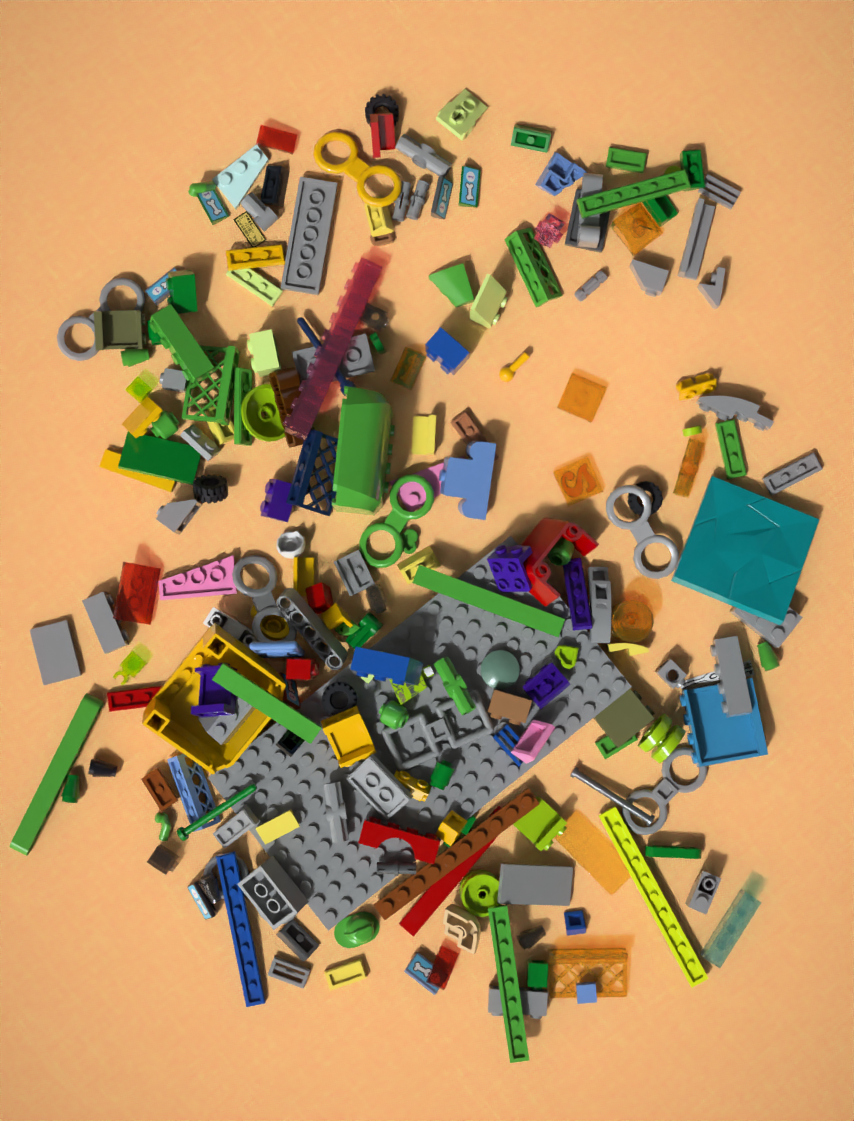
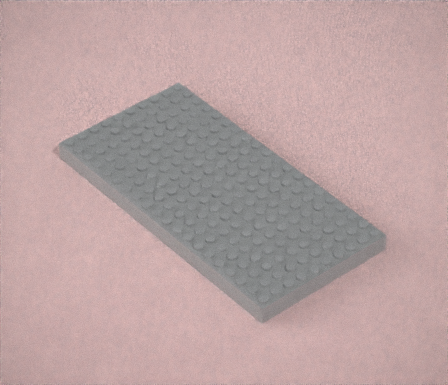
(344, 874)

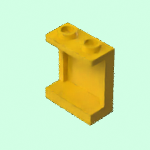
(348, 737)

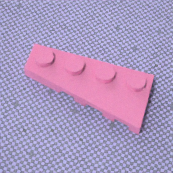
(413, 494)
(200, 582)

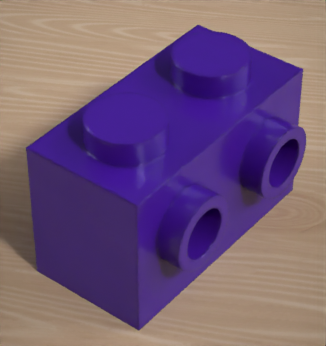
(275, 501)

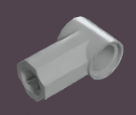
(262, 214)

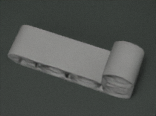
(589, 227)

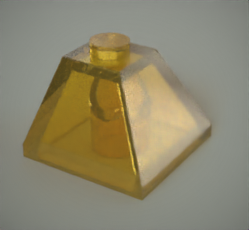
(636, 229)

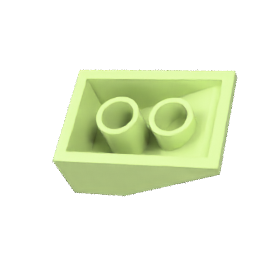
(487, 302)

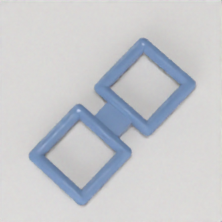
(277, 649)

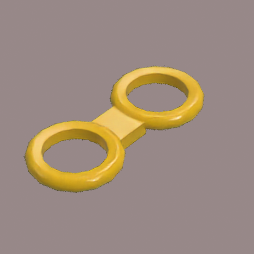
(357, 169)

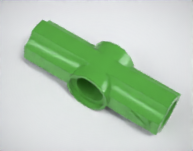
(455, 685)

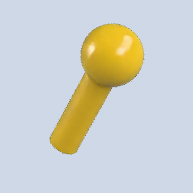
(507, 373)

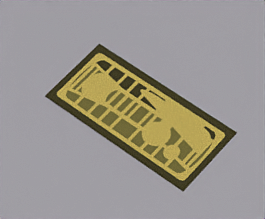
(249, 229)

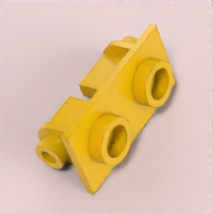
(704, 385)
(418, 788)

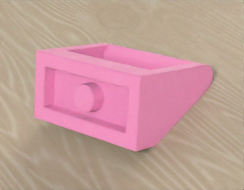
(532, 740)

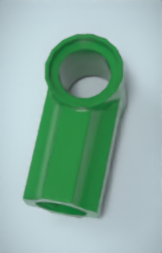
(368, 628)

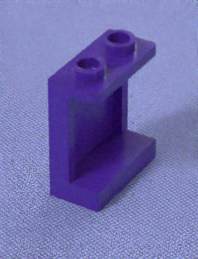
(213, 698)

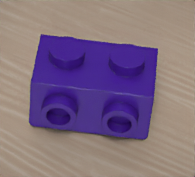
(546, 685)

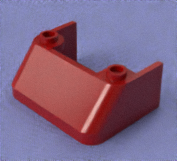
(541, 541)

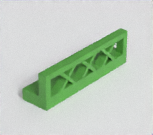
(530, 267)

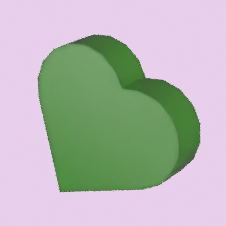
(409, 538)

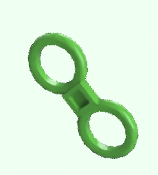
(396, 521)

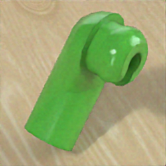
(196, 188)
(165, 825)

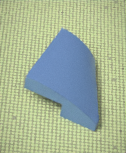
(559, 175)

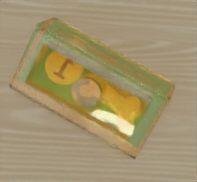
(408, 368)

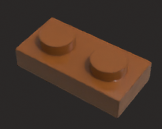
(159, 789)

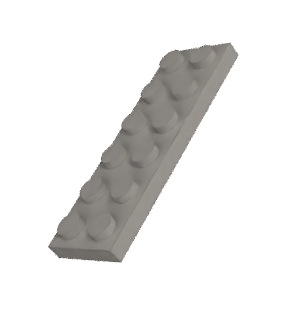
(309, 236)

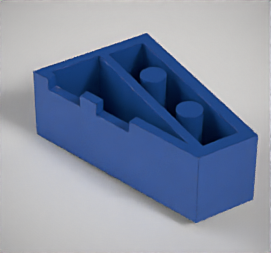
(386, 666)

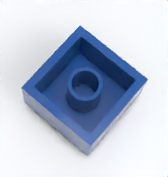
(446, 351)

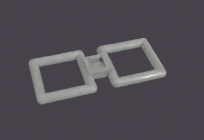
(438, 731)

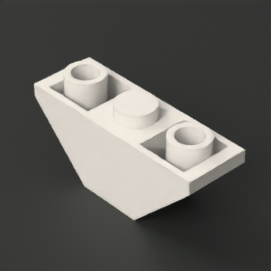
(230, 625)

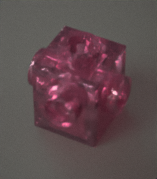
(549, 231)

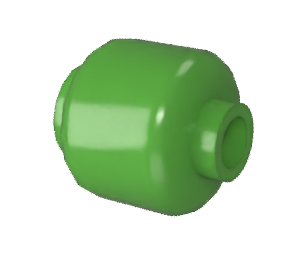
(165, 425)
(561, 552)
(393, 715)

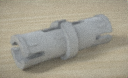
(417, 200)
(398, 214)

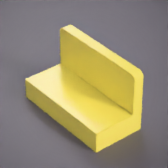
(423, 435)

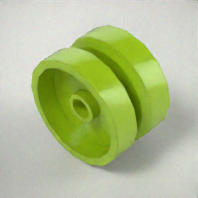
(661, 738)
(470, 887)

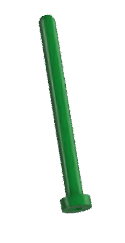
(183, 833)

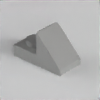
(713, 292)

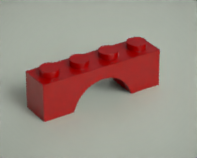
(302, 668)
(424, 846)

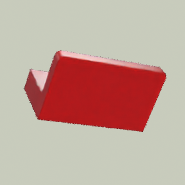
(382, 133)

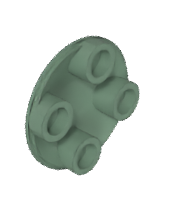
(500, 669)

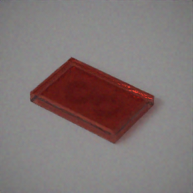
(136, 593)

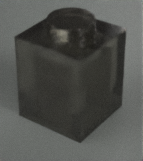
(163, 859)

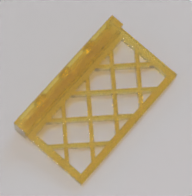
(588, 956)

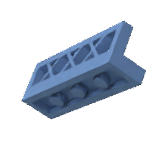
(190, 792)

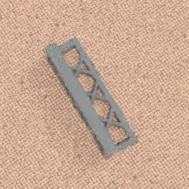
(696, 240)

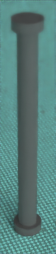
(612, 796)

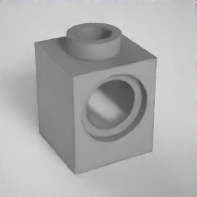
(173, 380)
(663, 671)

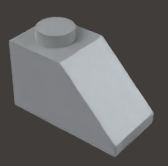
(649, 277)

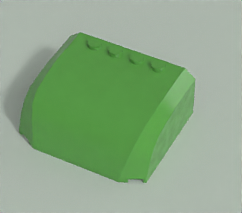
(363, 452)

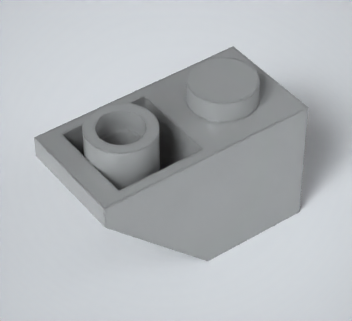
(703, 892)

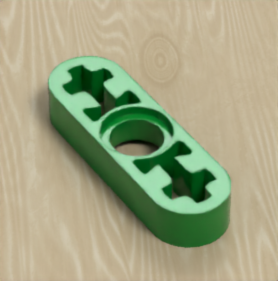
(673, 852)

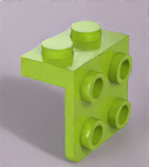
(541, 825)

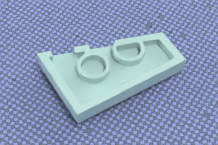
(240, 175)

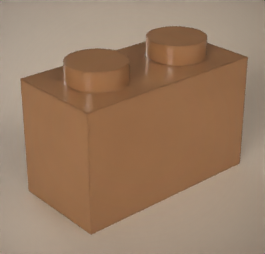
(509, 706)

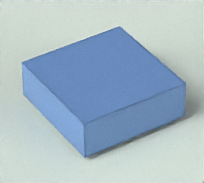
(586, 992)

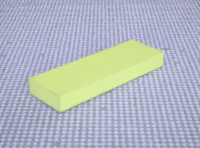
(256, 284)

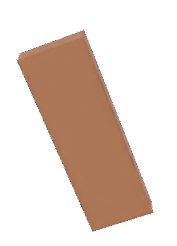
(468, 430)

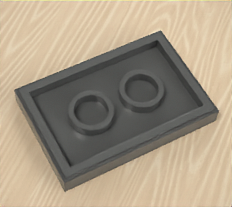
(572, 232)

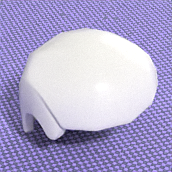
(291, 544)

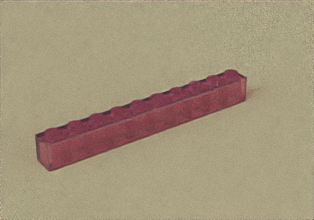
(333, 348)

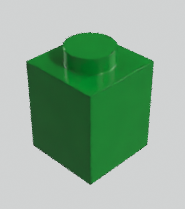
(537, 974)

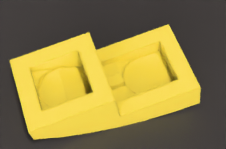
(632, 649)

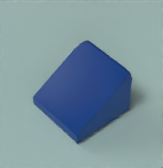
(575, 922)

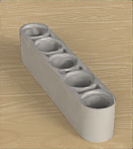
(313, 637)

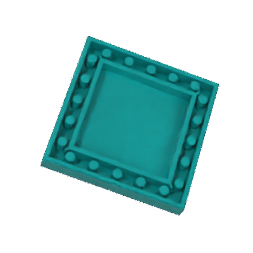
(745, 550)

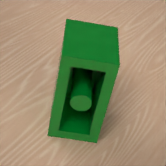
(182, 291)

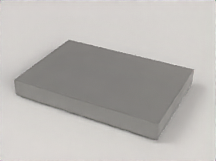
(55, 652)
(379, 787)

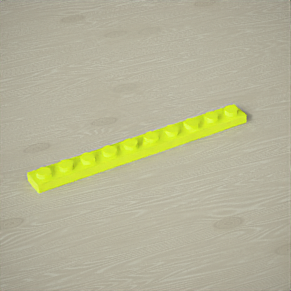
(653, 896)

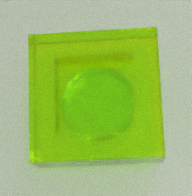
(138, 389)

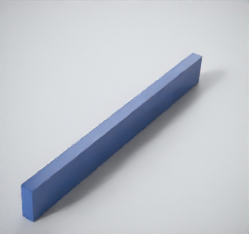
(240, 929)

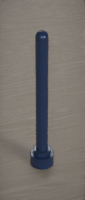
(315, 341)

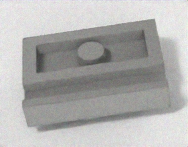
(354, 573)

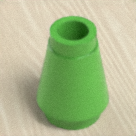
(134, 356)
(767, 656)

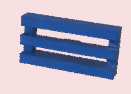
(501, 732)

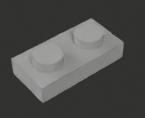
(200, 442)

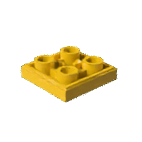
(142, 417)

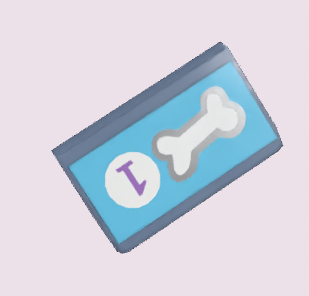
(158, 291)
(419, 969)

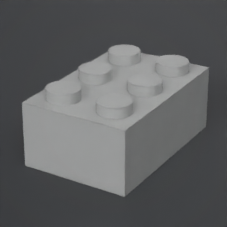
(769, 631)
(273, 893)

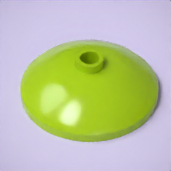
(262, 400)

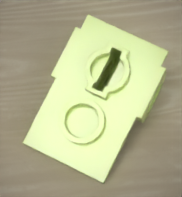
(461, 114)

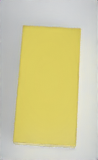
(345, 974)

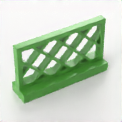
(226, 390)

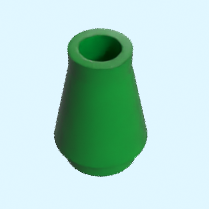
(71, 791)

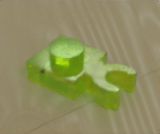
(131, 666)

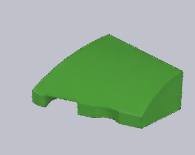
(454, 285)

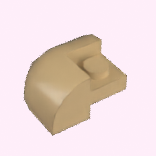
(462, 927)

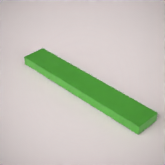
(633, 193)
(266, 703)

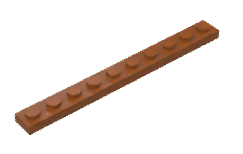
(456, 854)

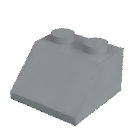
(178, 514)

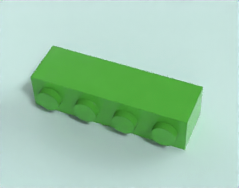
(181, 344)

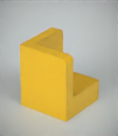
(335, 616)
(451, 828)

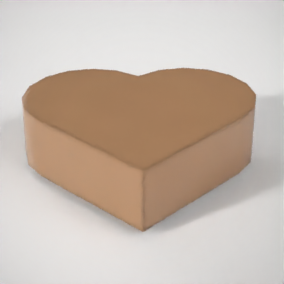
(381, 240)

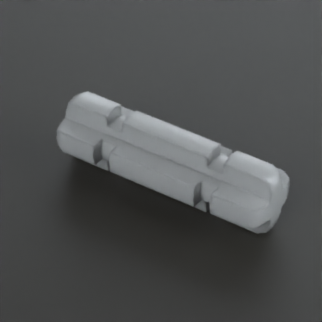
(590, 286)

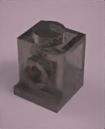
(366, 318)

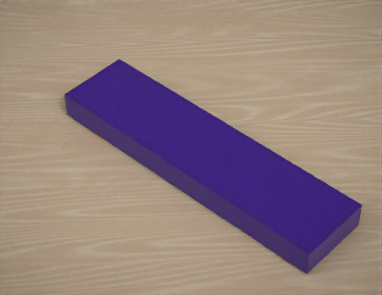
(577, 595)

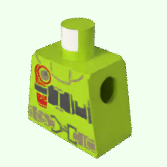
(408, 691)

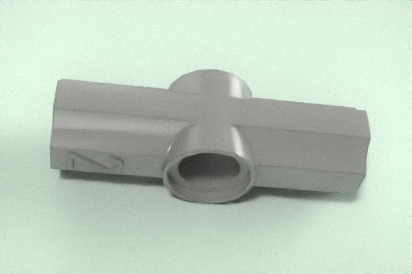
(423, 155)
(336, 812)

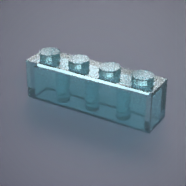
(730, 928)

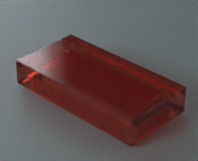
(276, 139)
(442, 967)

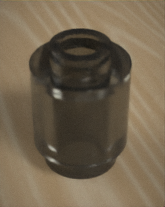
(376, 599)

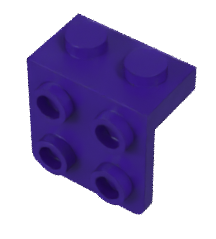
(508, 568)

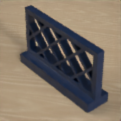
(306, 469)

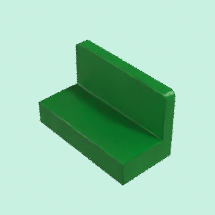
(660, 209)

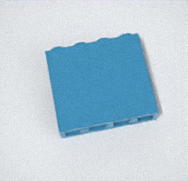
(714, 735)

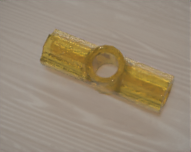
(691, 456)

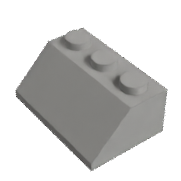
(224, 727)

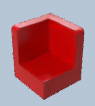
(319, 597)

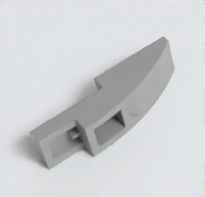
(727, 406)
(599, 604)

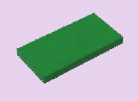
(160, 458)

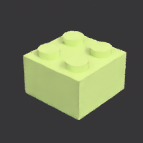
(265, 352)

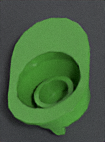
(356, 930)

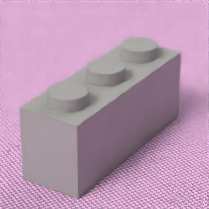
(107, 629)
(532, 1001)

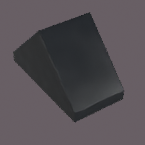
(290, 743)

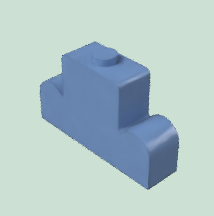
(470, 478)

